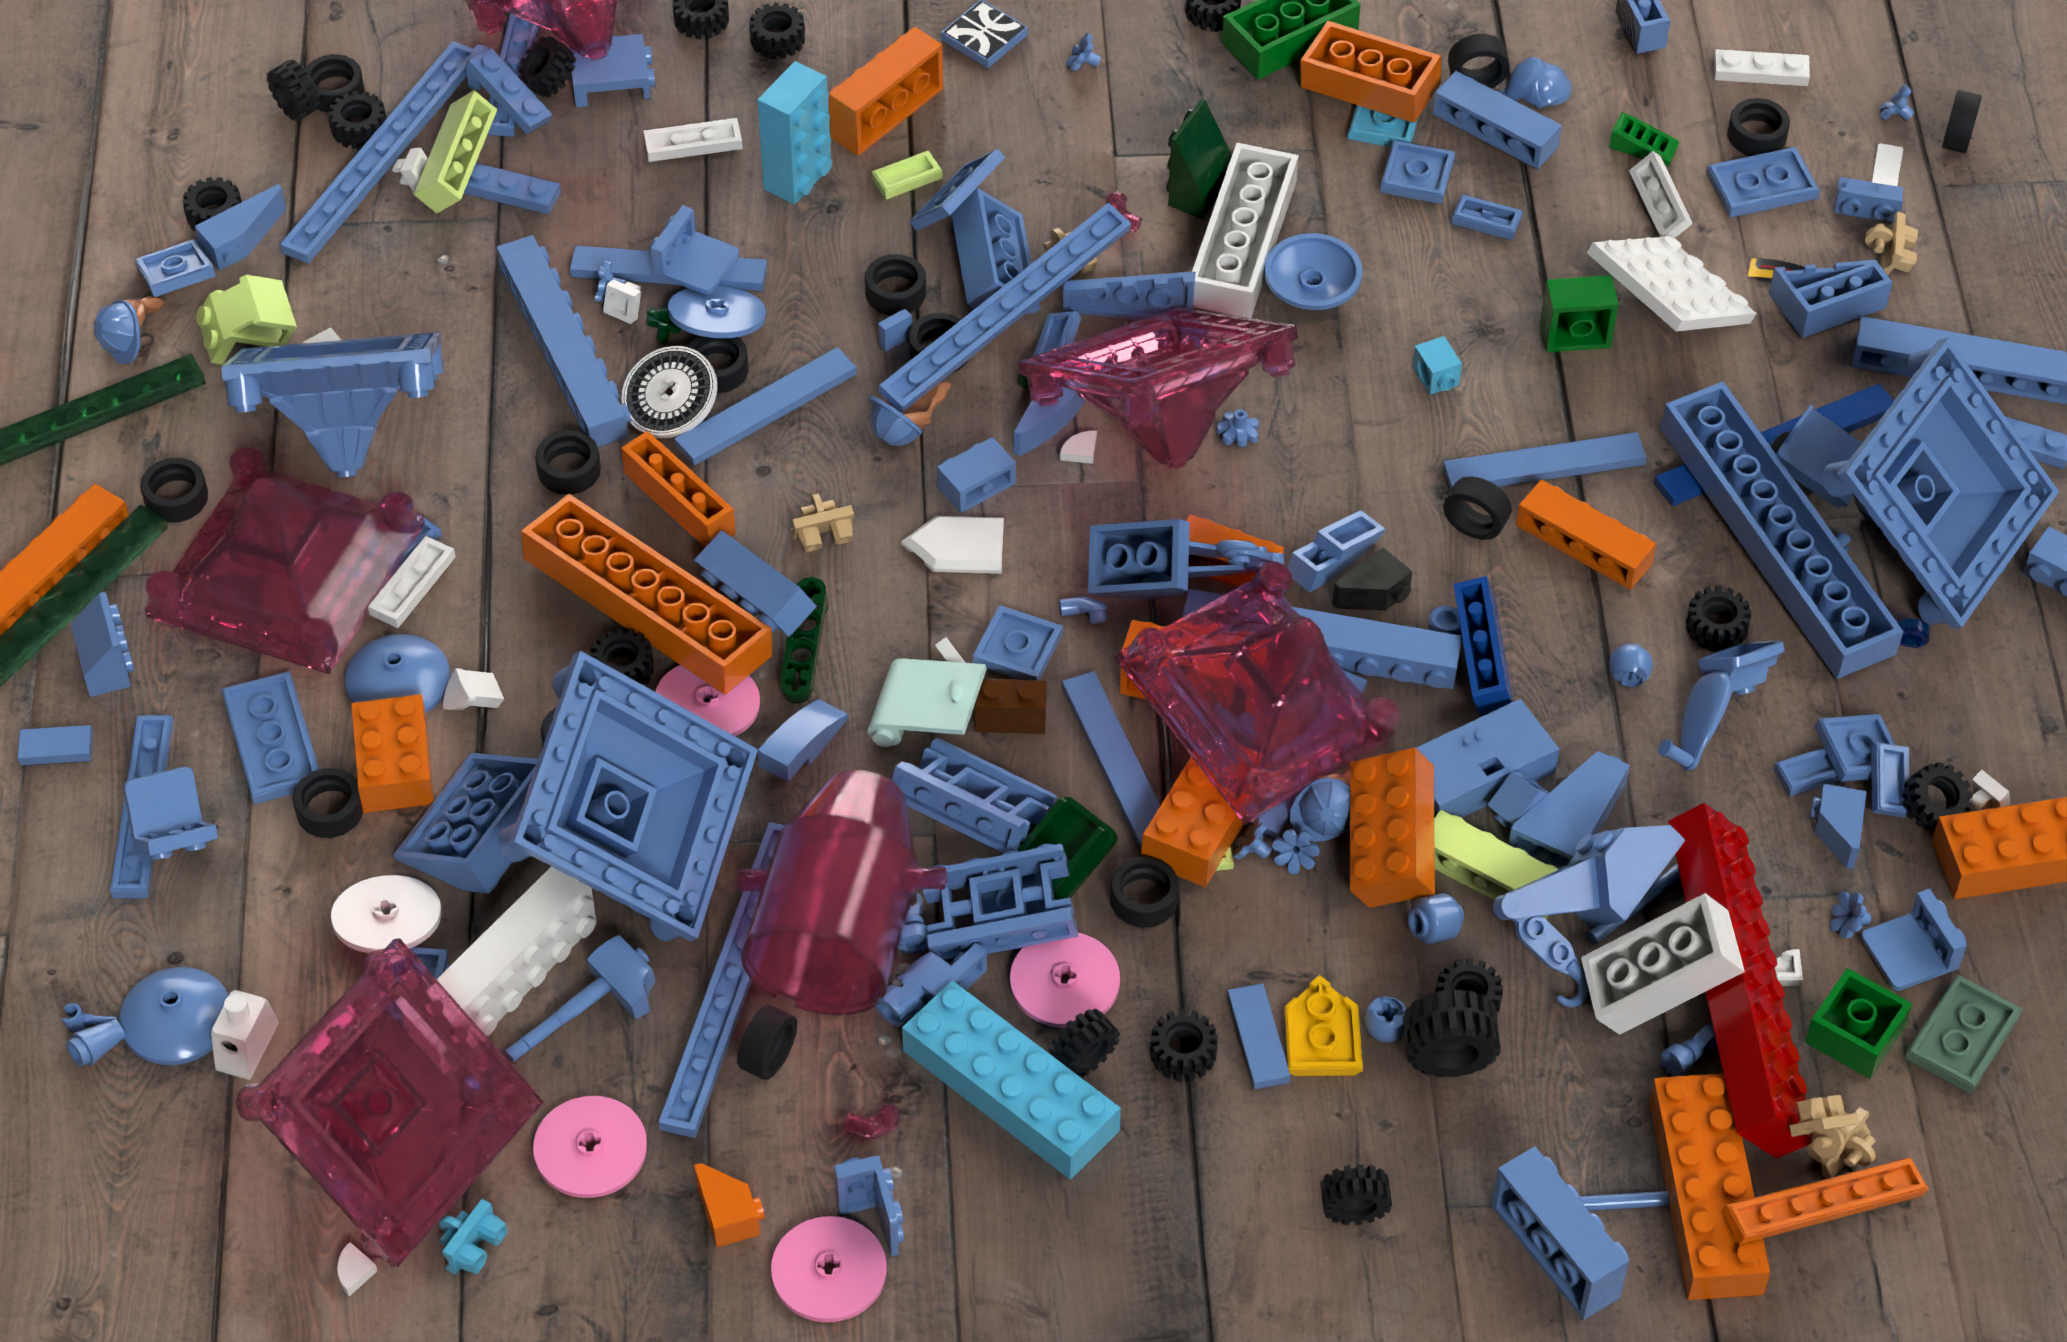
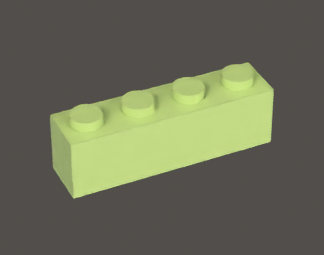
(455, 152)
(1481, 859)

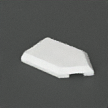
(959, 544)

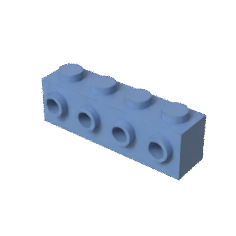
(1497, 119)
(754, 583)

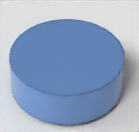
(1445, 620)

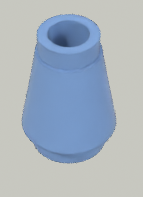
(93, 1043)

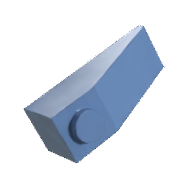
(239, 229)

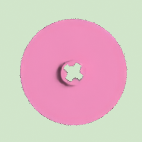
(730, 712)
(1038, 976)
(563, 1139)
(856, 1275)

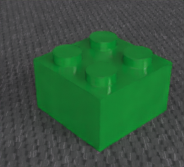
(1579, 313)
(1858, 1023)

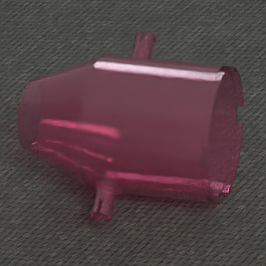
(836, 897)

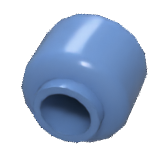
(1435, 918)

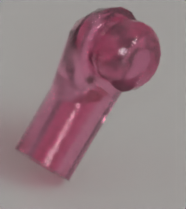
(1118, 201)
(876, 1126)

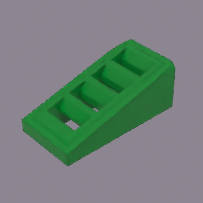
(1629, 130)

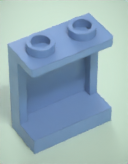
(621, 69)

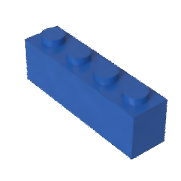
(1483, 645)

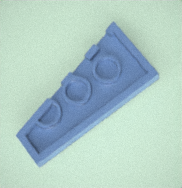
(1131, 295)

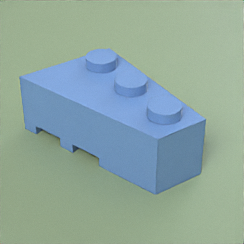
(1829, 296)

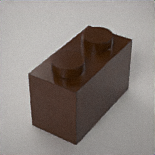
(1011, 706)

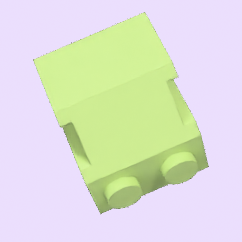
(245, 314)

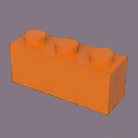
(1208, 532)

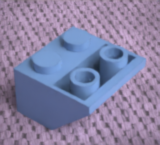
(102, 647)

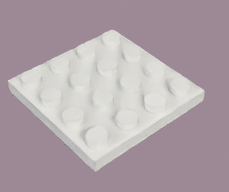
(1672, 283)

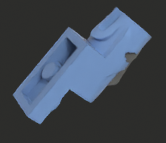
(920, 982)

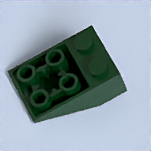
(1196, 162)

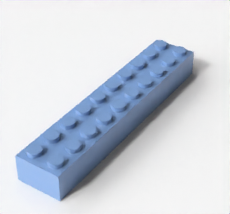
(1781, 530)

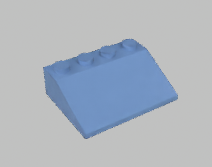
(462, 825)

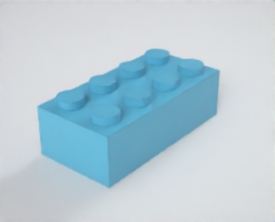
(794, 132)

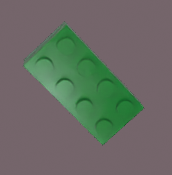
(1279, 32)

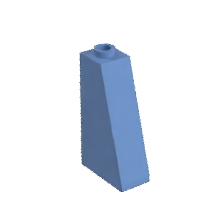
(1571, 811)

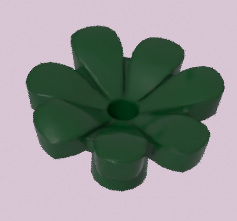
(662, 322)

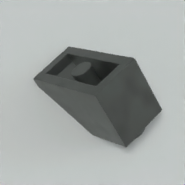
(1374, 584)

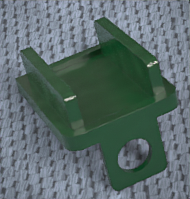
(1083, 837)

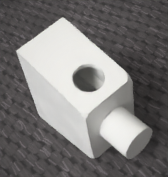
(242, 1033)

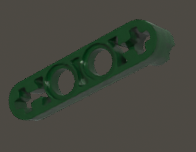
(809, 640)

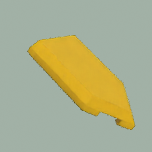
(1323, 1032)

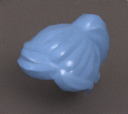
(1538, 83)

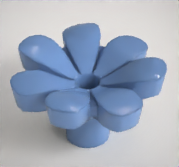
(1083, 53)
(1897, 105)
(606, 276)
(1238, 427)
(1252, 841)
(1295, 851)
(1850, 914)

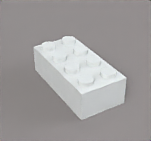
(1662, 964)

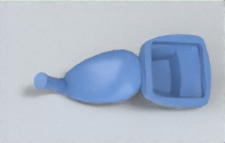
(1725, 671)

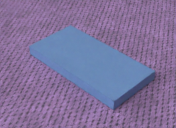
(270, 735)

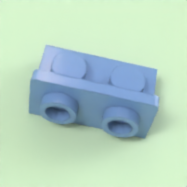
(1868, 199)

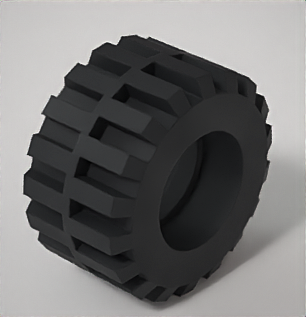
(1451, 1033)

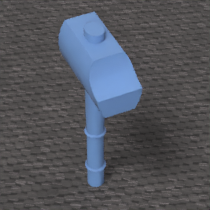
(617, 971)

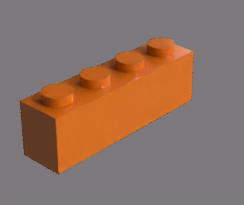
(677, 489)
(1586, 534)

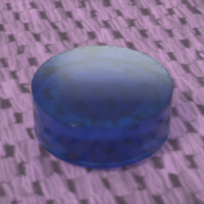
(1915, 633)

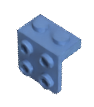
(689, 256)
(166, 813)
(1916, 944)
(866, 1185)

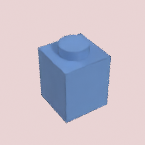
(1516, 798)

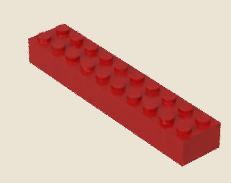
(1748, 1008)

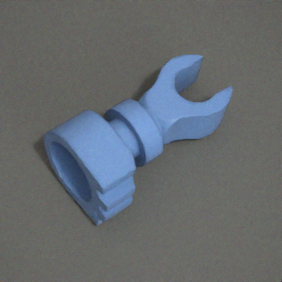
(915, 932)
(1680, 1057)

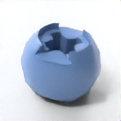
(1630, 664)
(1375, 1020)

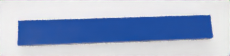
(1847, 413)

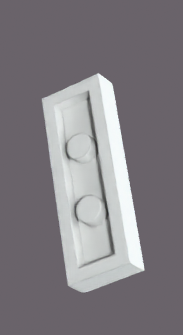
(1761, 67)
(692, 139)
(1660, 196)
(411, 582)

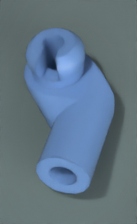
(1082, 605)

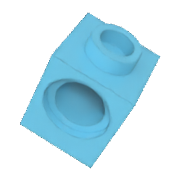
(1437, 365)

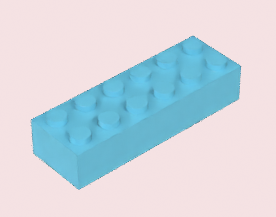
(1011, 1079)

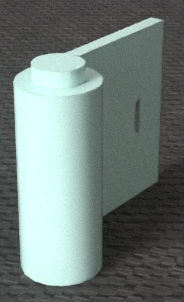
(925, 699)

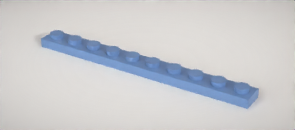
(377, 155)
(1004, 308)
(716, 1017)

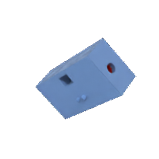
(1482, 754)

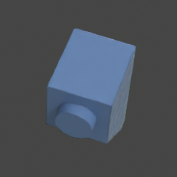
(1840, 821)

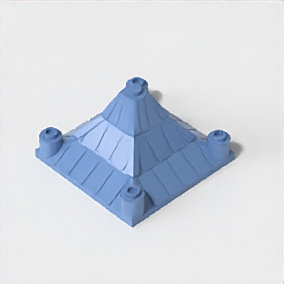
(335, 387)
(1946, 484)
(632, 797)

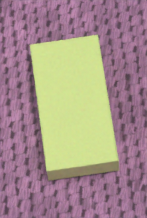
(907, 174)

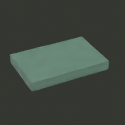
(1964, 1034)

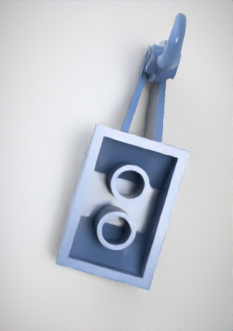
(1153, 559)
(1598, 885)

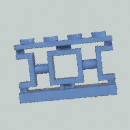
(993, 807)
(1009, 927)

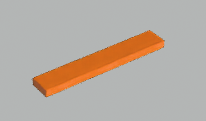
(1824, 1200)

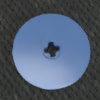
(721, 314)

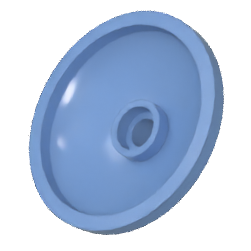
(1313, 271)
(419, 670)
(177, 1030)

